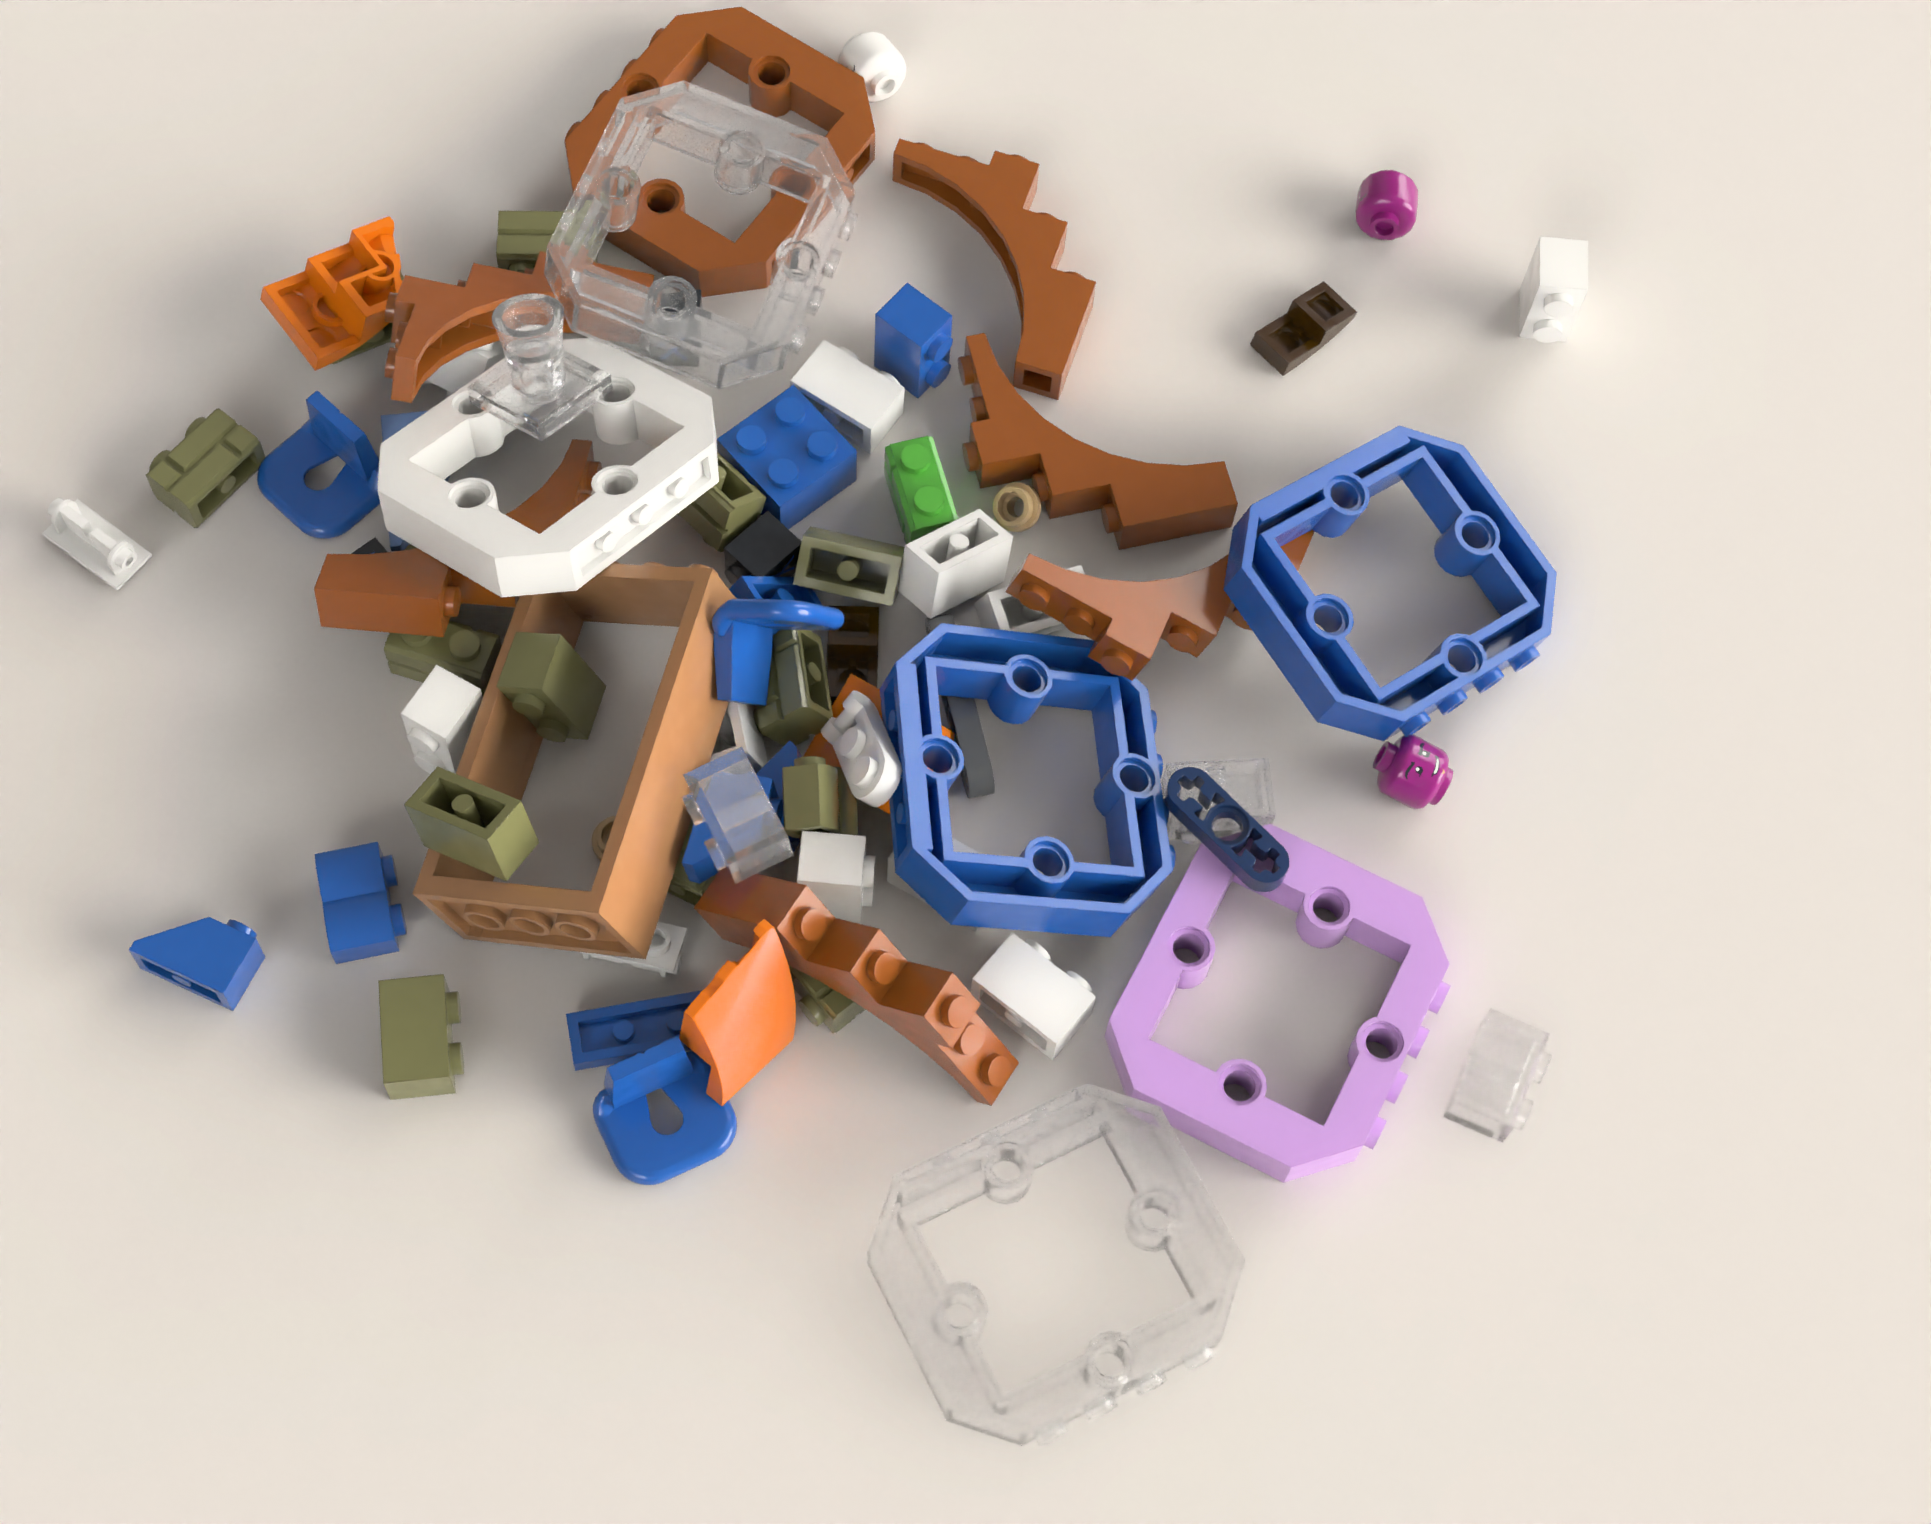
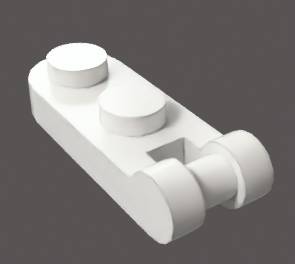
(864, 750)

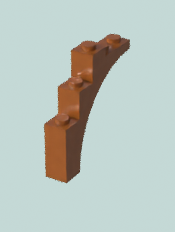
(1028, 244)
(445, 320)
(1136, 498)
(419, 593)
(1133, 615)
(864, 965)

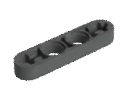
(965, 723)

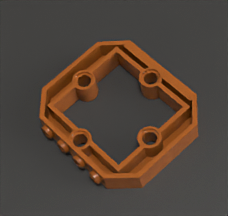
(781, 78)

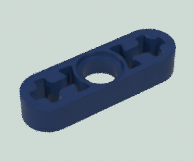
(1189, 814)

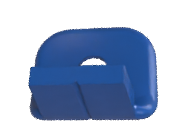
(322, 438)
(745, 639)
(625, 1120)

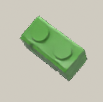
(918, 487)

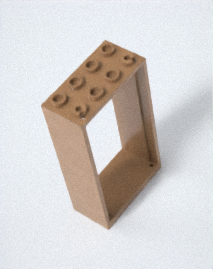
(651, 818)

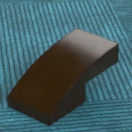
(1304, 329)
(853, 648)

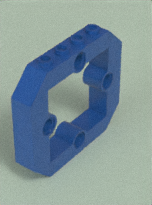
(1476, 540)
(1015, 677)

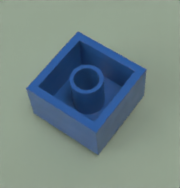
(790, 456)

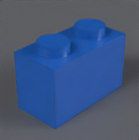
(913, 340)

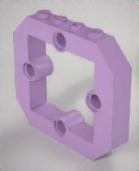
(1260, 1128)

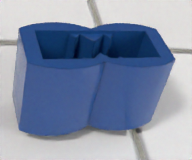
(358, 902)

